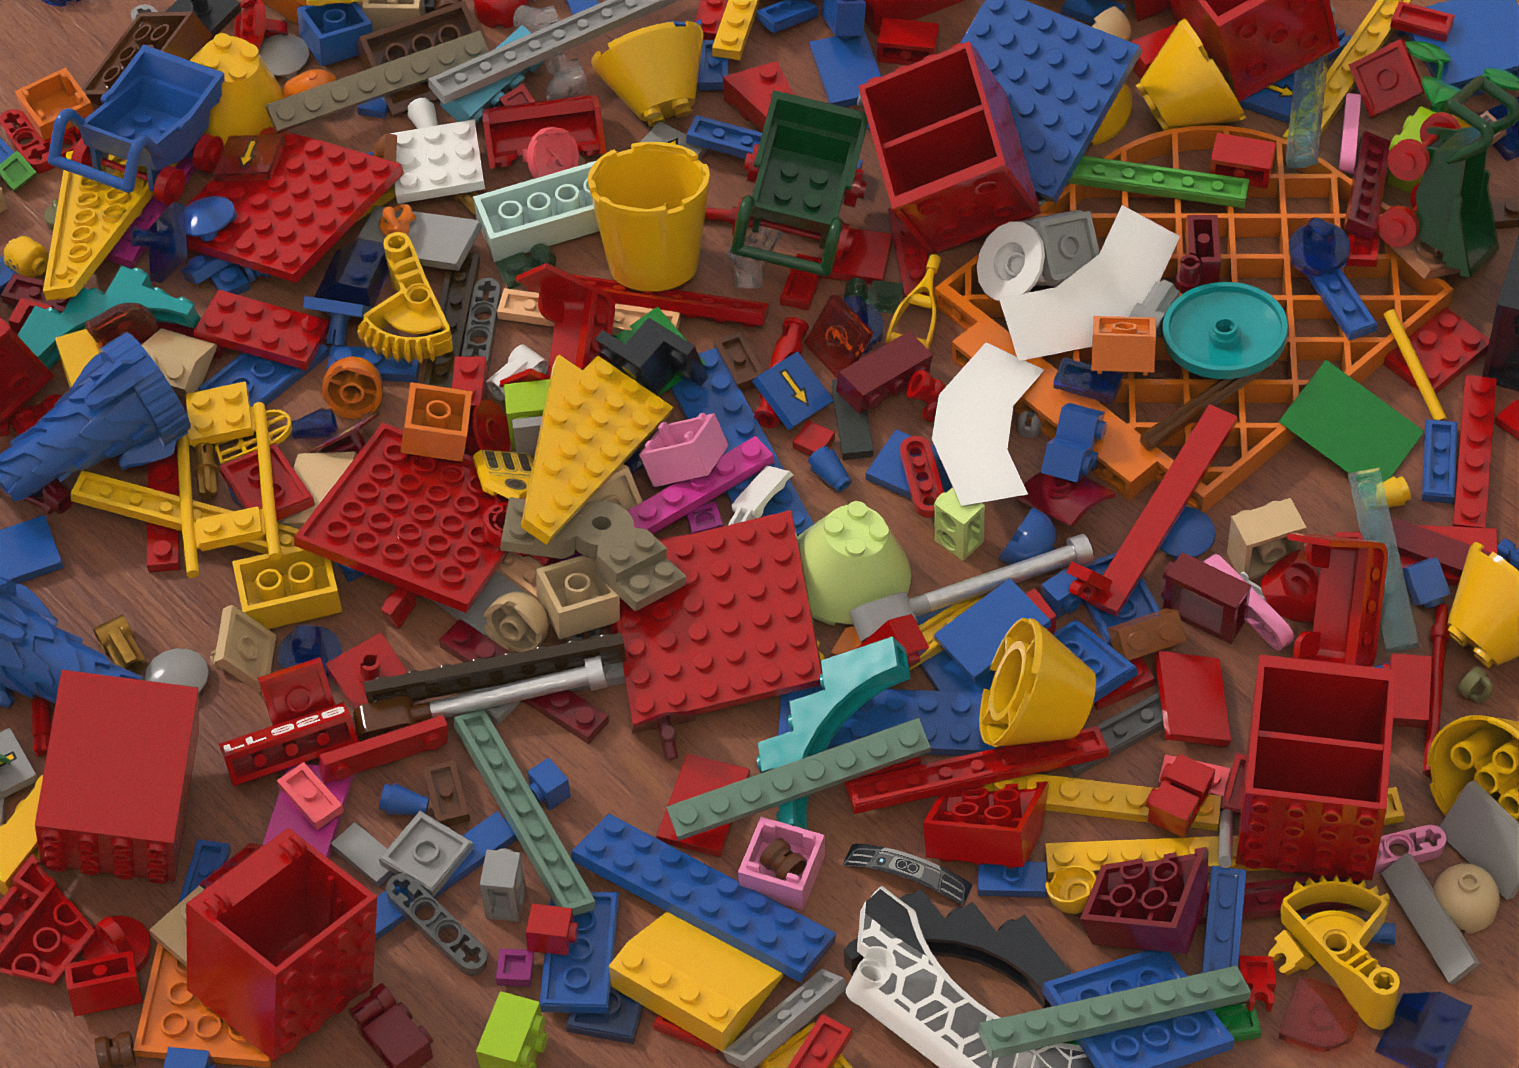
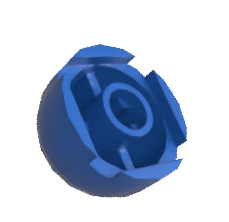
(1031, 539)

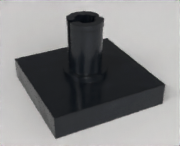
(212, 13)

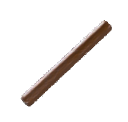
(1192, 410)

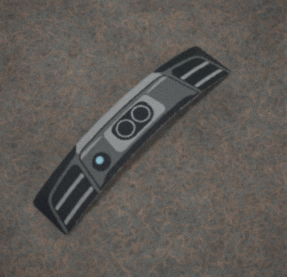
(910, 868)

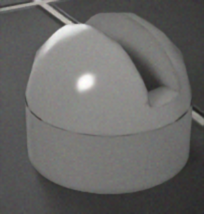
(1025, 431)

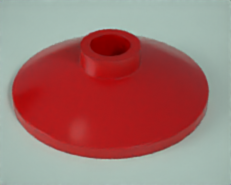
(491, 427)

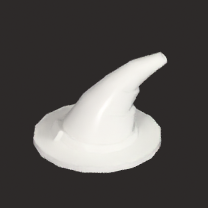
(1012, 261)

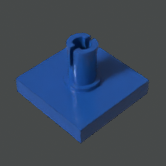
(340, 314)

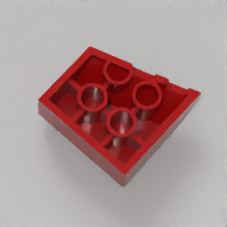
(986, 825)

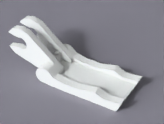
(755, 497)

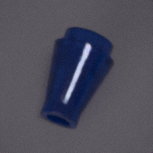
(316, 424)

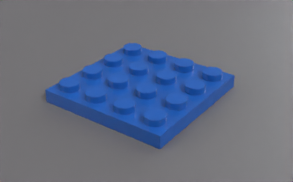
(1151, 1045)

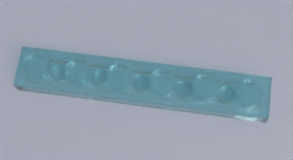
(1306, 114)
(1376, 525)

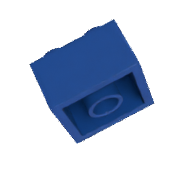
(333, 30)

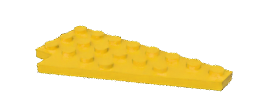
(88, 227)
(585, 435)

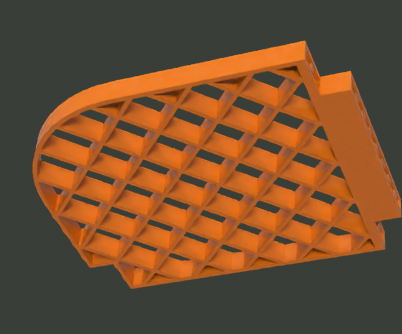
(1121, 457)

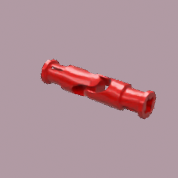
(788, 344)

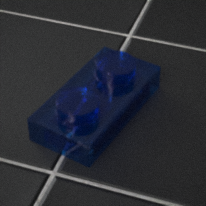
(1081, 380)

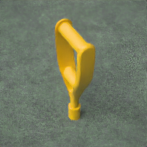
(918, 299)

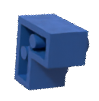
(1071, 451)

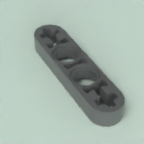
(482, 327)
(441, 920)

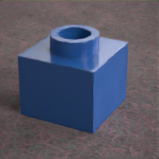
(1057, 594)
(548, 784)

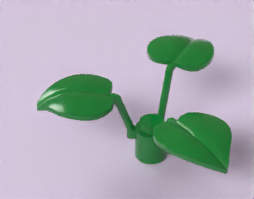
(1440, 92)

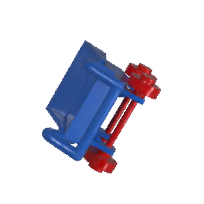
(151, 121)

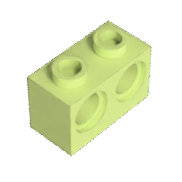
(957, 526)

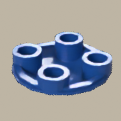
(208, 216)
(1190, 534)

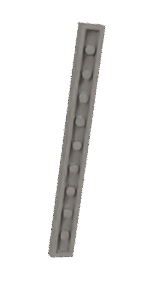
(539, 46)

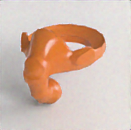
(394, 224)

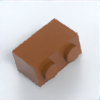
(1147, 633)

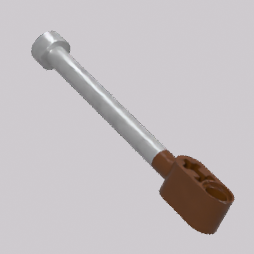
(399, 712)

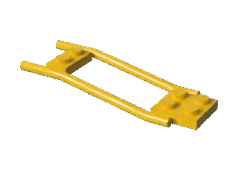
(217, 417)

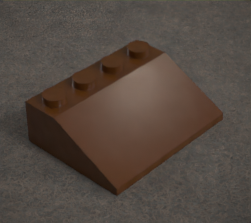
(170, 32)
(410, 38)

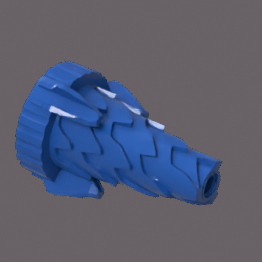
(112, 410)
(37, 650)

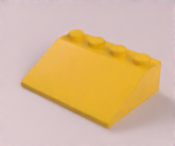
(693, 979)

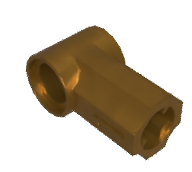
(118, 640)

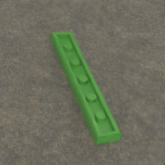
(1161, 181)

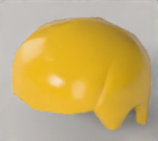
(1071, 888)

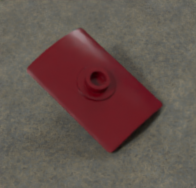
(1063, 498)

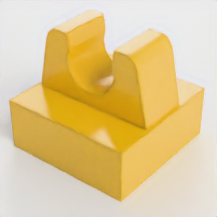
(1296, 954)

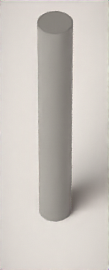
(1225, 838)

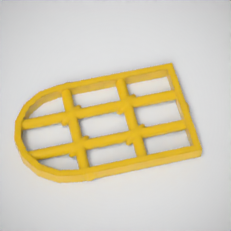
(243, 445)

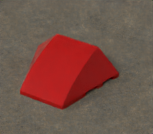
(39, 927)

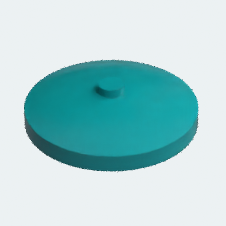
(1225, 330)

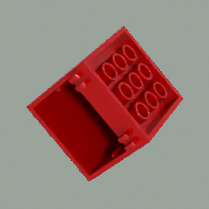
(281, 943)

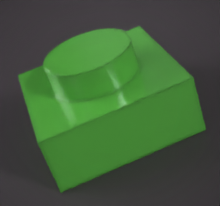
(16, 171)

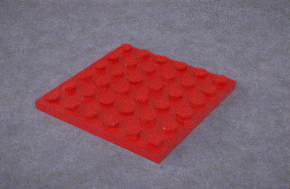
(301, 210)
(408, 522)
(732, 630)

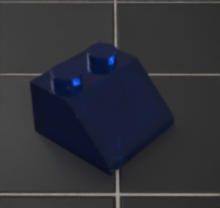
(355, 273)
(1425, 1030)

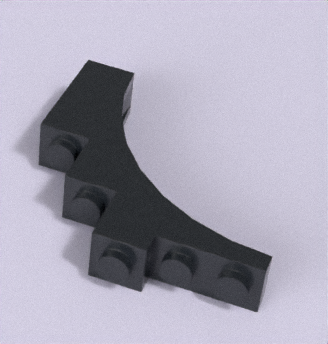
(966, 934)

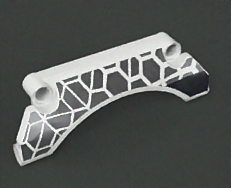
(919, 1000)

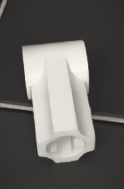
(519, 360)

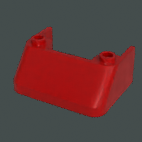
(512, 126)
(578, 315)
(1346, 600)

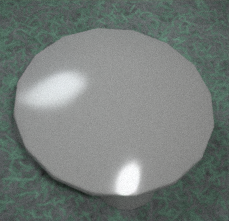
(284, 54)
(178, 668)

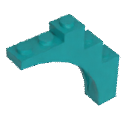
(127, 287)
(816, 718)

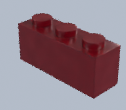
(883, 372)

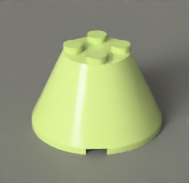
(851, 562)

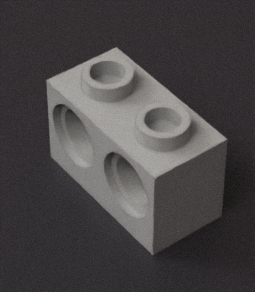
(503, 885)

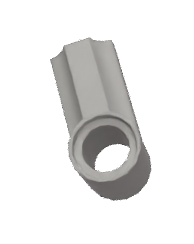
(1157, 303)

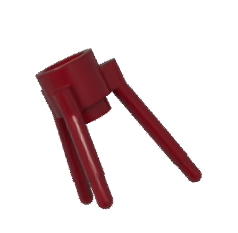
(56, 498)

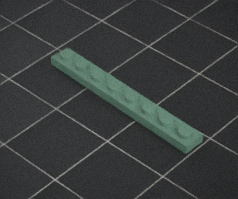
(798, 779)
(523, 812)
(1113, 1012)

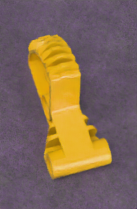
(409, 310)
(1362, 980)

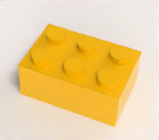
(287, 590)

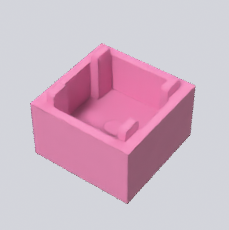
(684, 450)
(796, 889)

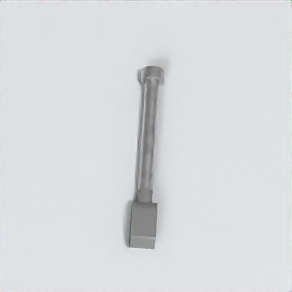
(874, 614)

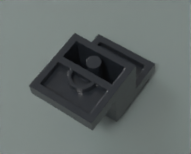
(653, 356)

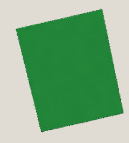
(1350, 423)

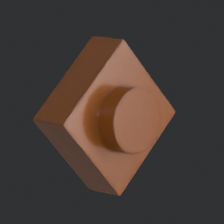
(386, 147)

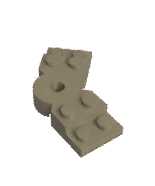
(625, 556)

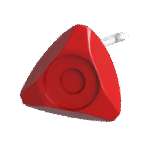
(1290, 587)

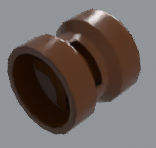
(782, 860)
(115, 1050)

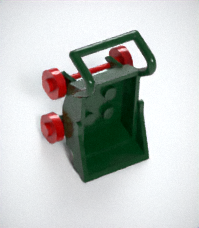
(801, 179)
(1453, 198)

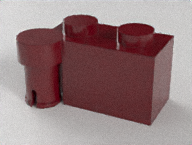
(1202, 256)
(390, 1030)

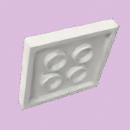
(438, 161)

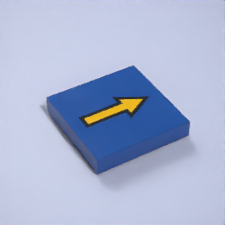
(1273, 100)
(793, 390)

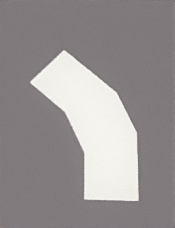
(1106, 286)
(976, 423)

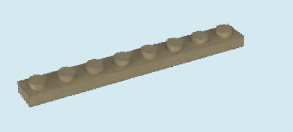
(373, 82)

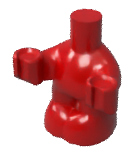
(925, 388)

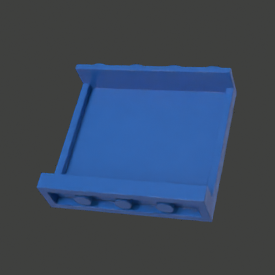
(1481, 37)

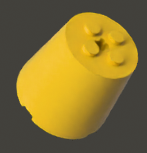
(650, 213)

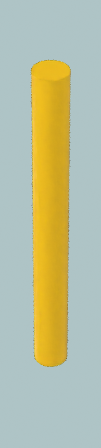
(1414, 365)

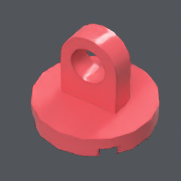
(551, 152)

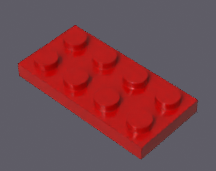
(262, 329)

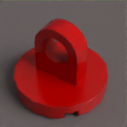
(254, 25)
(119, 935)

